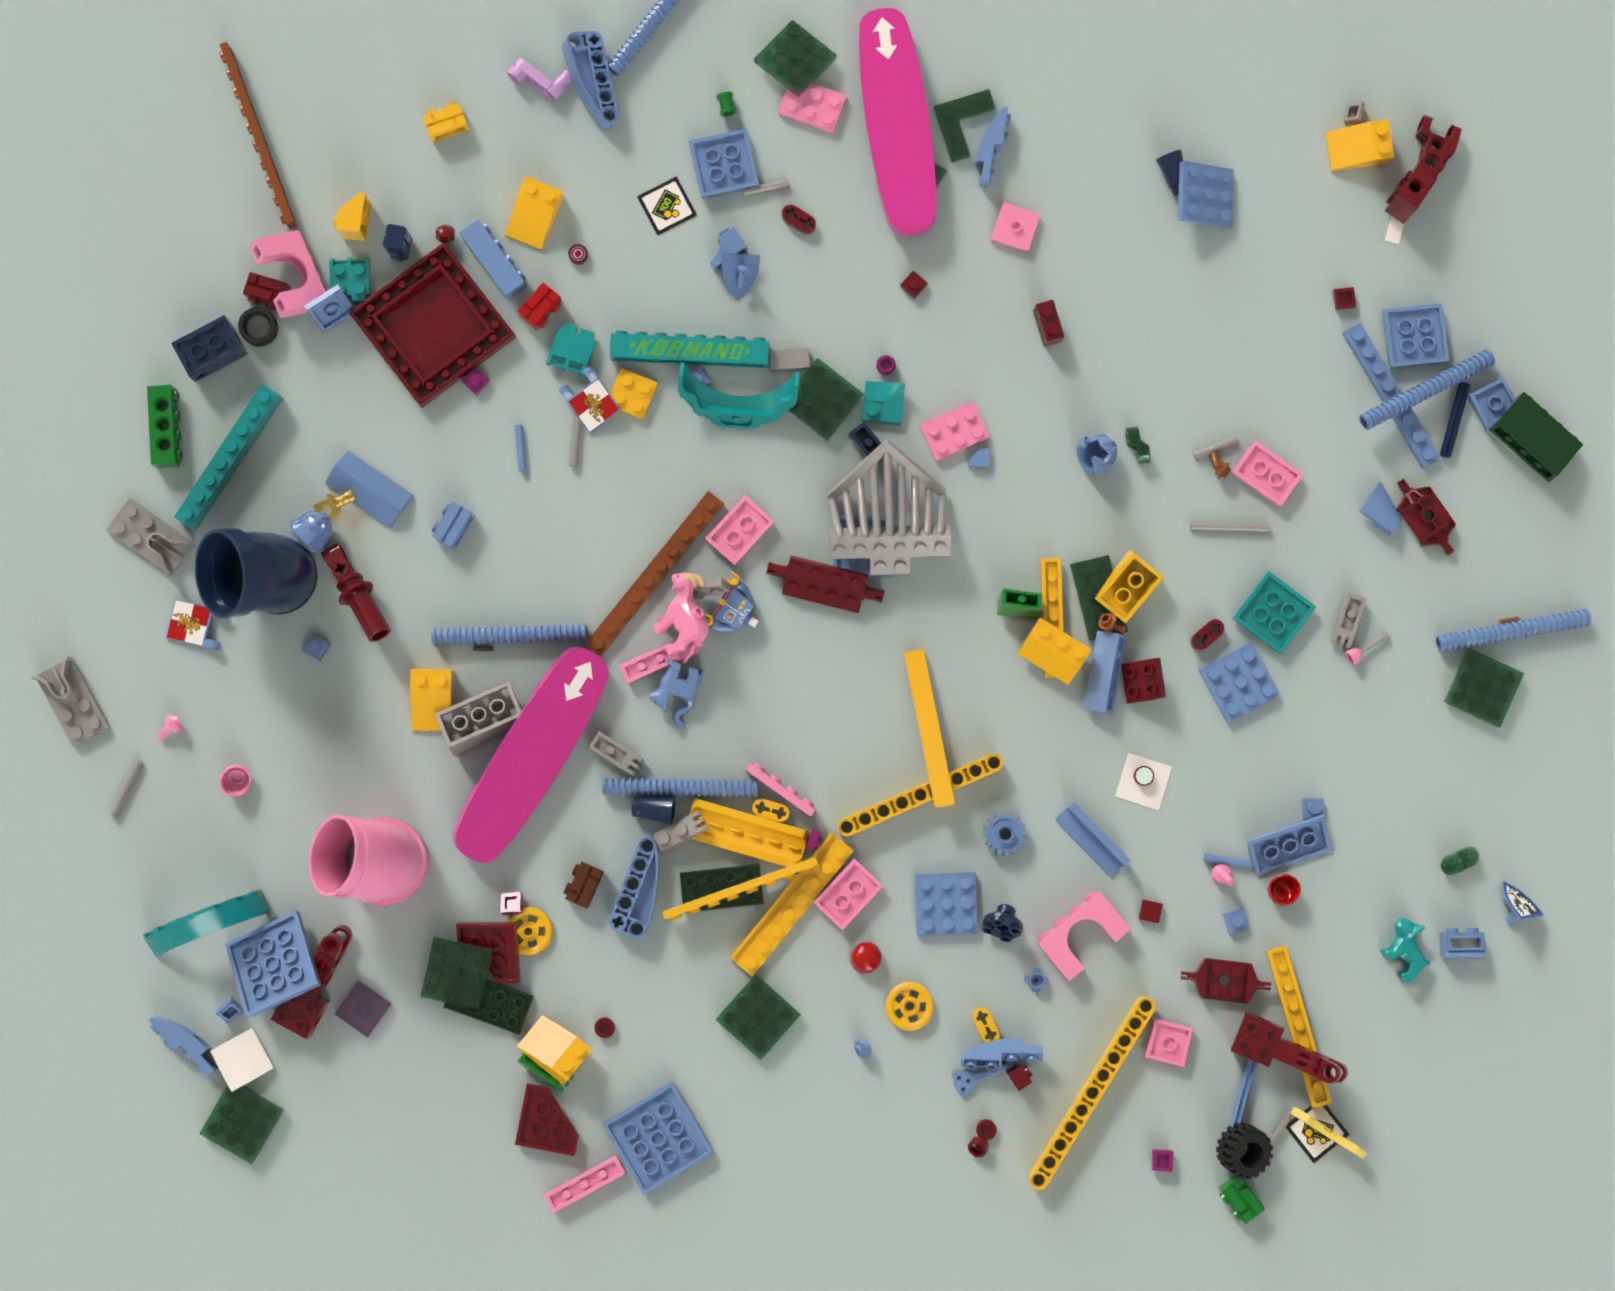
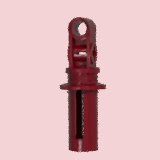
(356, 593)

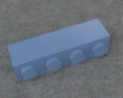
(493, 259)

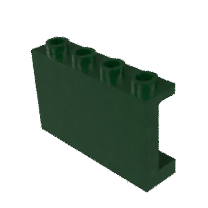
(1536, 437)

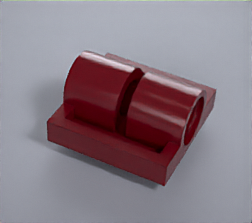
(1143, 680)

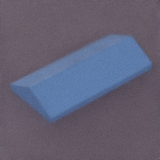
(371, 488)
(1289, 845)

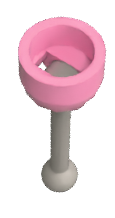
(1354, 654)

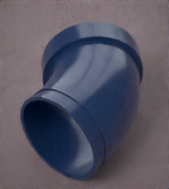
(253, 573)

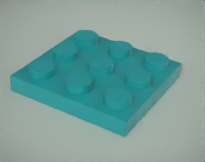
(1274, 612)

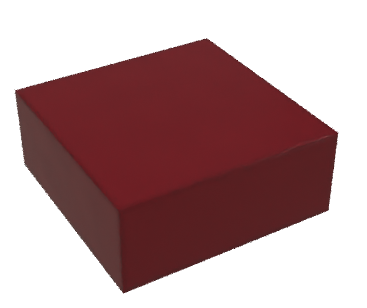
(1344, 298)
(1150, 911)

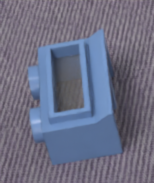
(1462, 943)

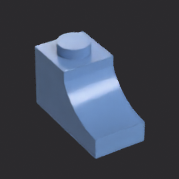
(730, 243)

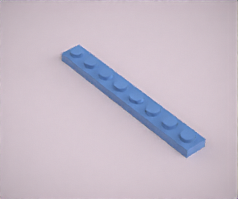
(1386, 389)

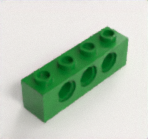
(156, 397)

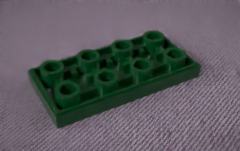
(706, 882)
(499, 1007)

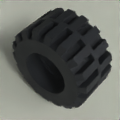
(1232, 1144)

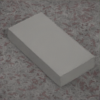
(789, 359)

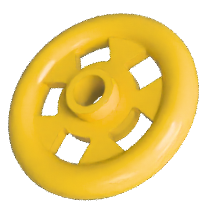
(542, 921)
(923, 1016)

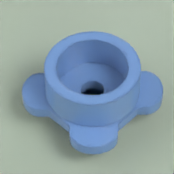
(1042, 980)
(862, 1048)

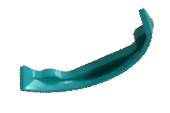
(734, 410)
(206, 922)

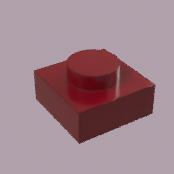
(913, 284)

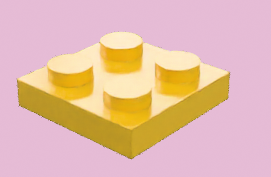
(633, 393)

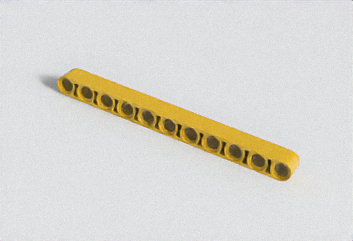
(1082, 1098)

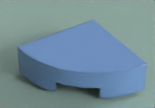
(980, 459)

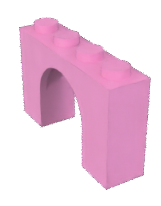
(290, 248)
(1055, 941)

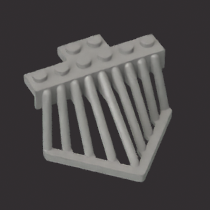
(888, 545)

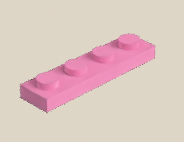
(648, 663)
(774, 783)
(584, 1183)

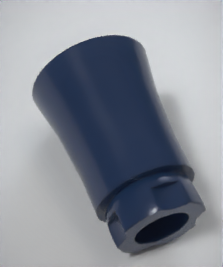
(1170, 168)
(654, 809)

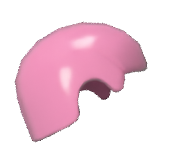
(235, 780)

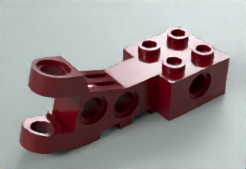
(1419, 181)
(306, 1010)
(1263, 1041)

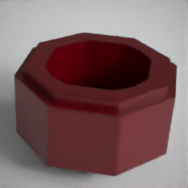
(445, 233)
(978, 1146)

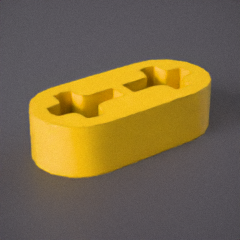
(772, 805)
(990, 1023)

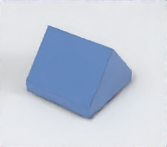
(229, 1010)

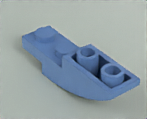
(992, 141)
(179, 1036)
(993, 1052)

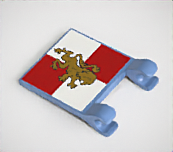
(593, 402)
(191, 624)

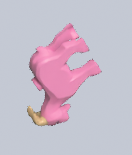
(685, 616)

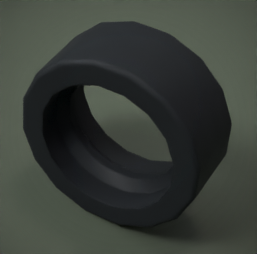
(250, 313)

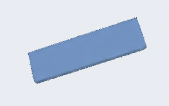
(1104, 672)
(1092, 839)

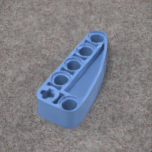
(584, 74)
(643, 897)

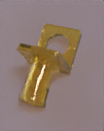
(336, 503)

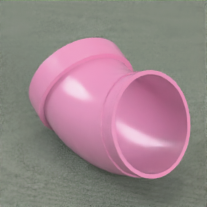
(386, 865)

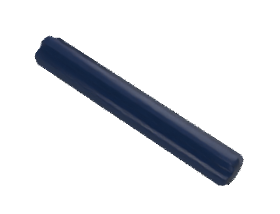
(1454, 420)

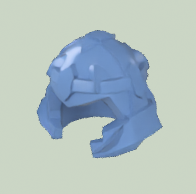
(1096, 454)
(312, 530)

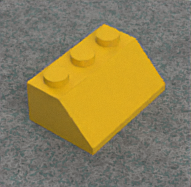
(1054, 651)

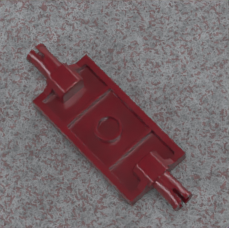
(824, 584)

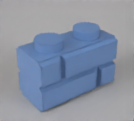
(453, 525)

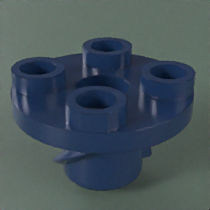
(1003, 923)

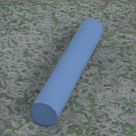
(520, 448)
(1227, 861)

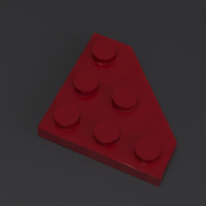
(502, 939)
(544, 1123)

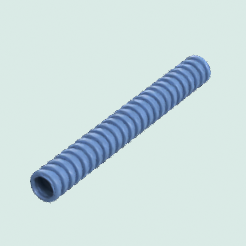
(640, 35)
(1427, 389)
(1513, 630)
(509, 634)
(679, 787)

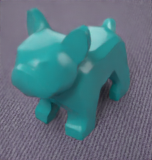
(1405, 947)

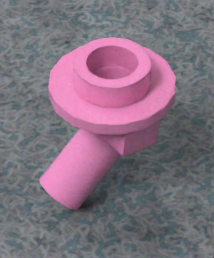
(173, 724)
(1222, 875)

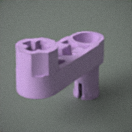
(524, 71)

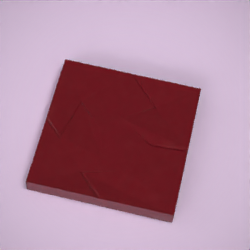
(432, 325)

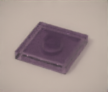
(363, 1008)

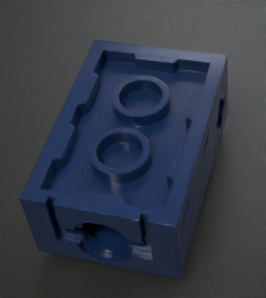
(209, 348)

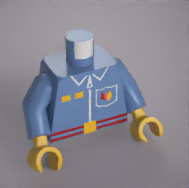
(733, 609)

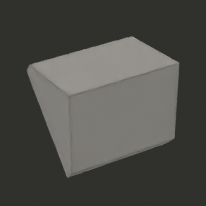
(1354, 113)

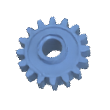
(996, 841)

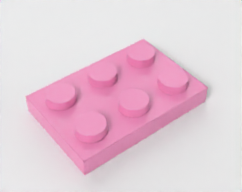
(814, 107)
(954, 431)
(1267, 473)
(739, 530)
(848, 894)

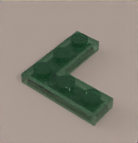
(948, 119)

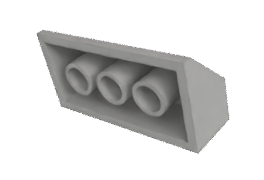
(479, 718)

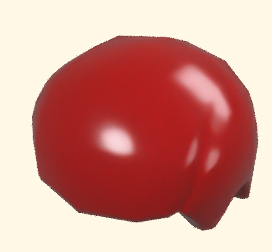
(1284, 890)
(865, 957)

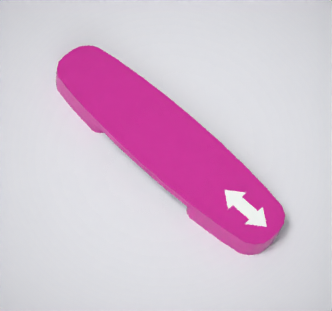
(897, 122)
(530, 755)

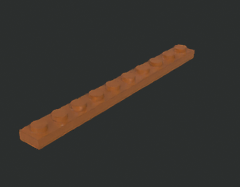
(260, 143)
(654, 574)

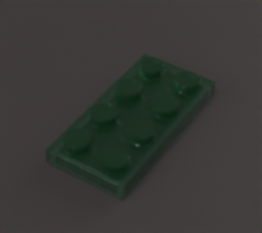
(1088, 580)

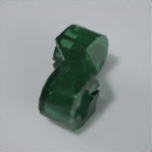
(1133, 441)
(1469, 857)

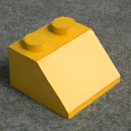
(354, 218)

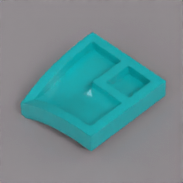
(883, 402)

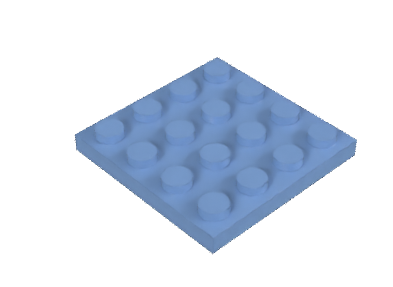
(272, 964)
(658, 1138)

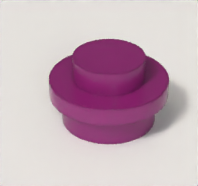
(886, 365)

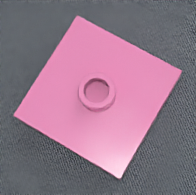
(1015, 227)
(1168, 1042)

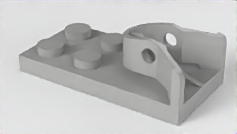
(150, 537)
(72, 701)

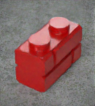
(540, 306)

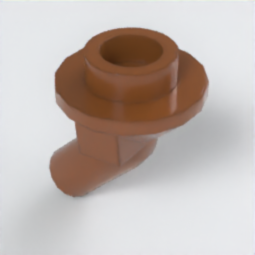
(1222, 469)
(1108, 623)

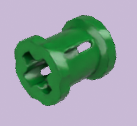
(726, 104)

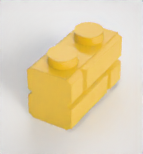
(445, 122)

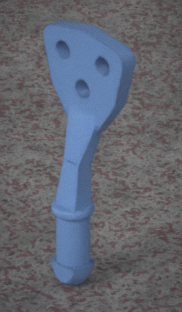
(975, 1077)

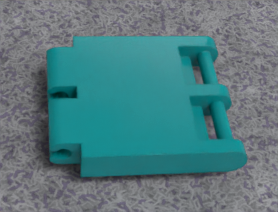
(352, 278)
(572, 349)

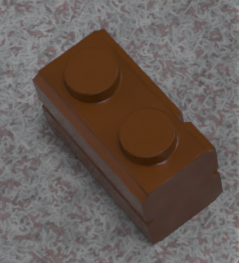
(584, 884)

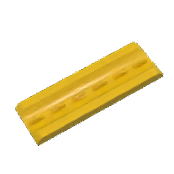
(750, 834)

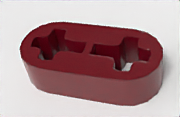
(796, 223)
(1204, 631)

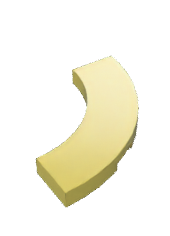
(1328, 1132)

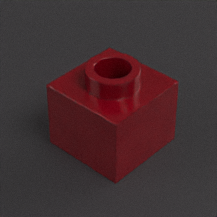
(1020, 1076)

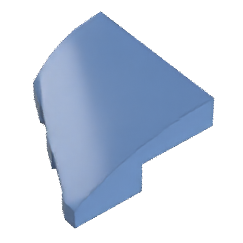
(1381, 510)

